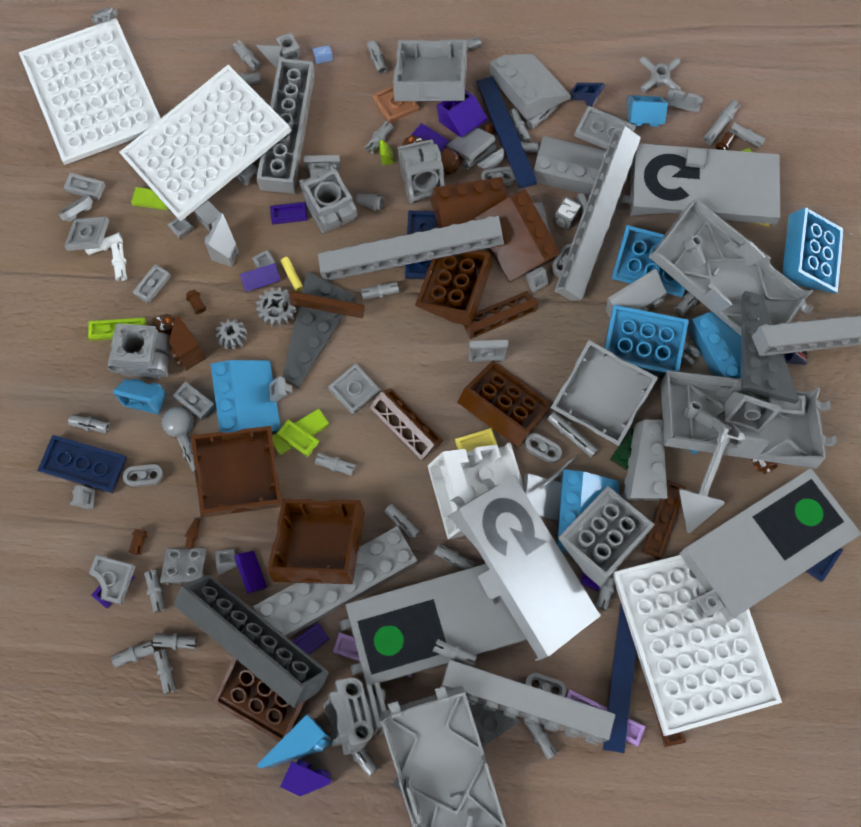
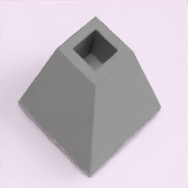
(221, 243)

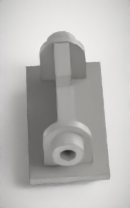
(684, 101)

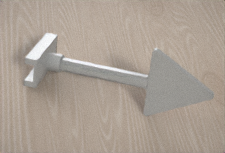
(699, 506)

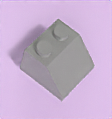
(749, 411)

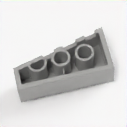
(646, 464)

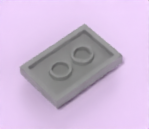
(599, 126)

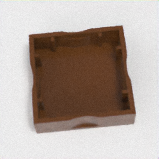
(235, 471)
(317, 541)

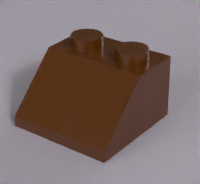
(184, 346)

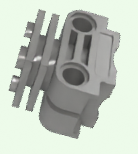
(420, 169)
(328, 200)
(149, 362)
(354, 714)

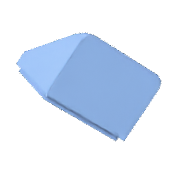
(322, 54)

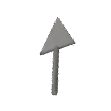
(272, 52)
(556, 474)

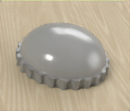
(492, 160)
(178, 421)

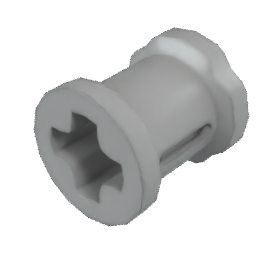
(247, 174)

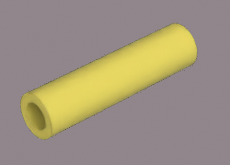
(291, 273)

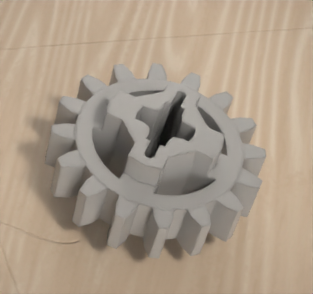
(271, 313)

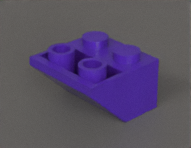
(461, 116)
(303, 780)

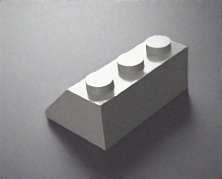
(639, 295)

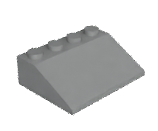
(527, 83)
(567, 165)
(605, 535)

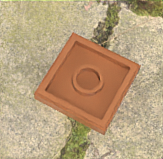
(393, 109)

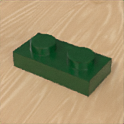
(623, 451)

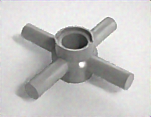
(659, 74)

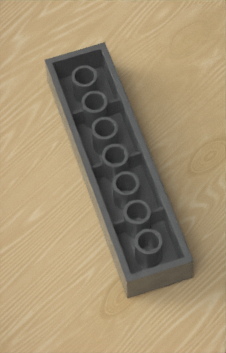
(251, 640)

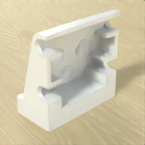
(460, 475)

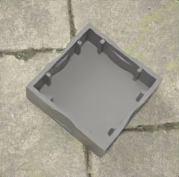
(430, 70)
(604, 392)

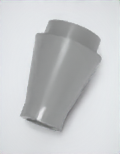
(371, 201)

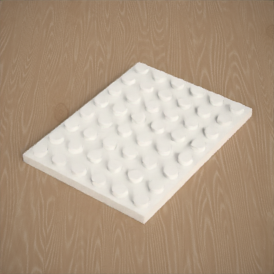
(90, 90)
(205, 142)
(692, 665)

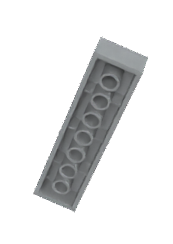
(291, 101)
(308, 603)
(530, 703)

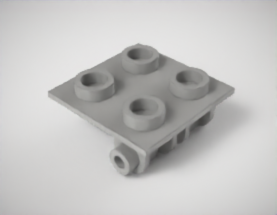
(183, 565)

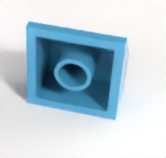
(646, 110)
(140, 396)

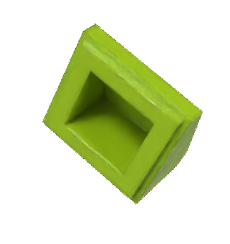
(386, 153)

